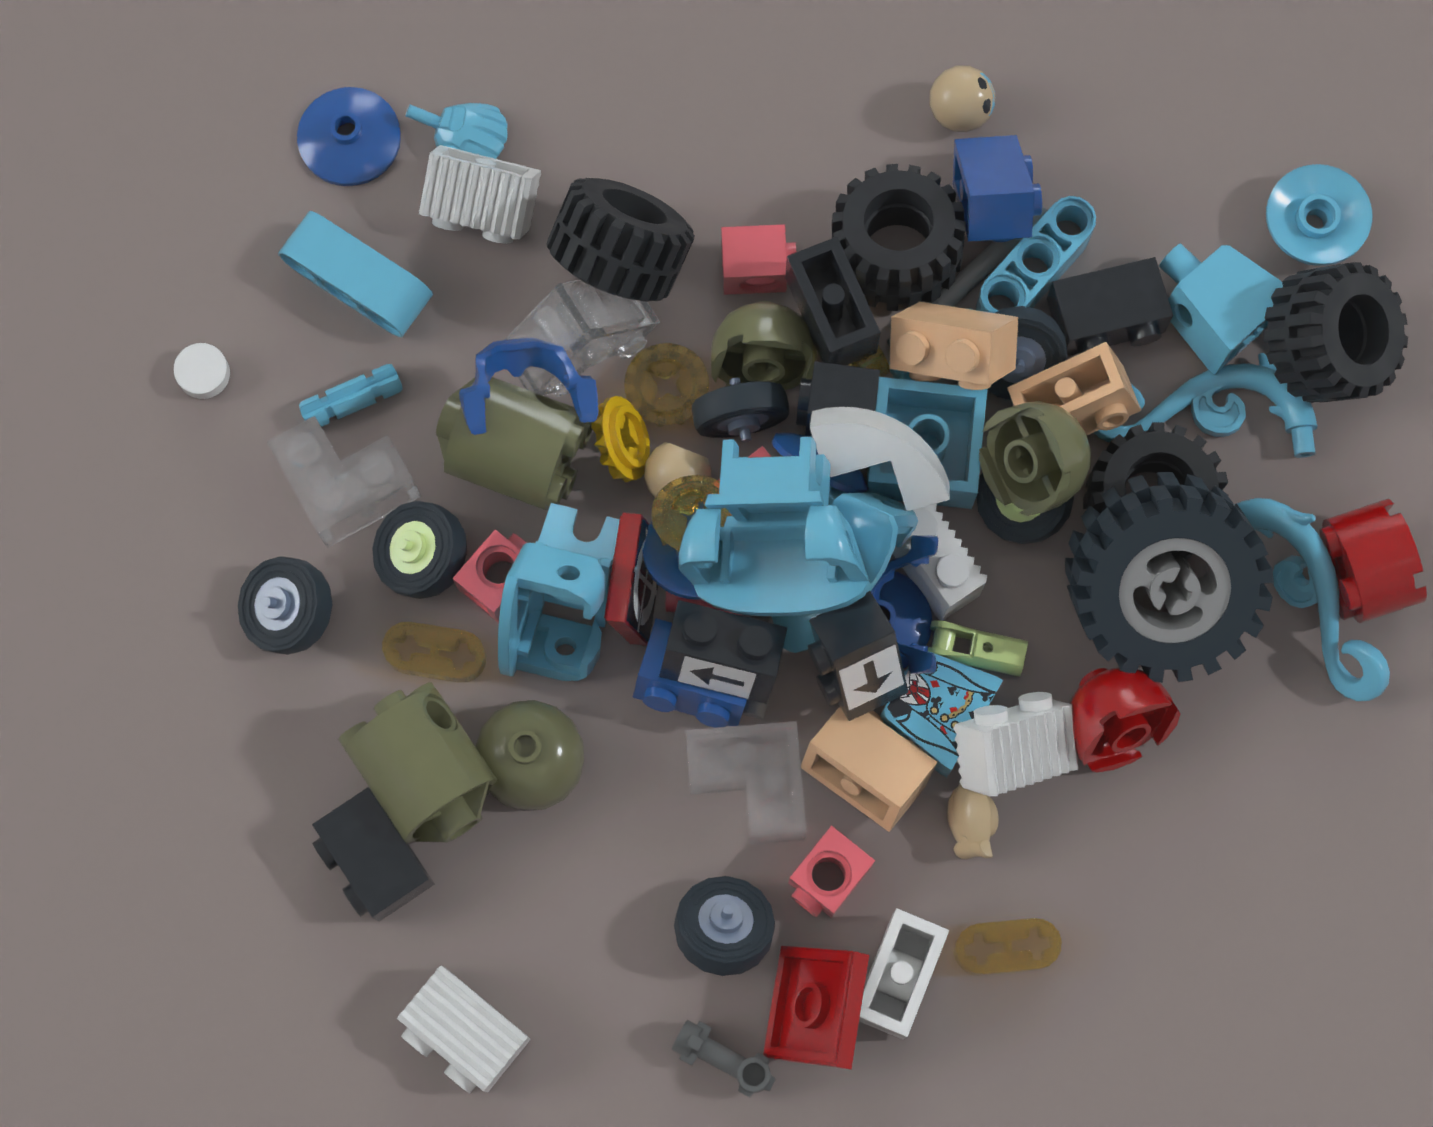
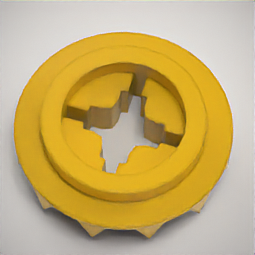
(621, 439)

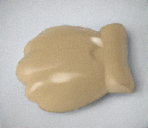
(972, 822)

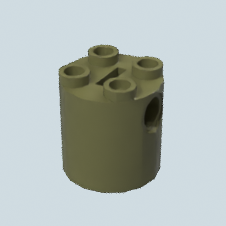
(524, 448)
(421, 766)

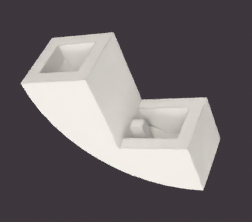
(863, 438)

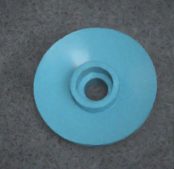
(1333, 198)

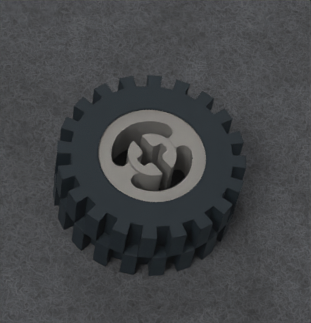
(1132, 548)

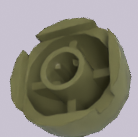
(763, 345)
(1034, 456)
(531, 754)

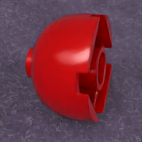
(1117, 714)

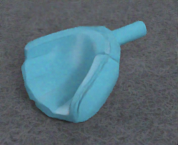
(466, 127)

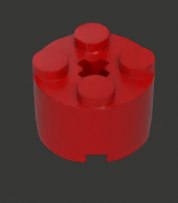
(1373, 561)

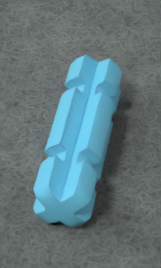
(352, 395)

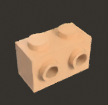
(953, 344)
(1087, 386)
(869, 766)

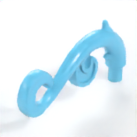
(1226, 420)
(1321, 588)

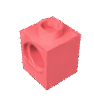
(755, 259)
(472, 576)
(841, 851)

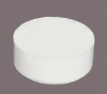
(201, 370)

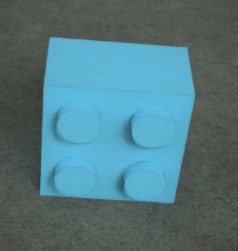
(948, 421)

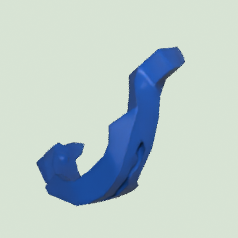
(515, 357)
(921, 549)

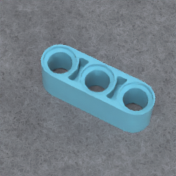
(1047, 244)
(355, 274)

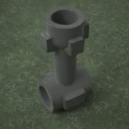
(750, 1072)

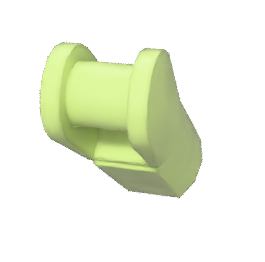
(985, 650)

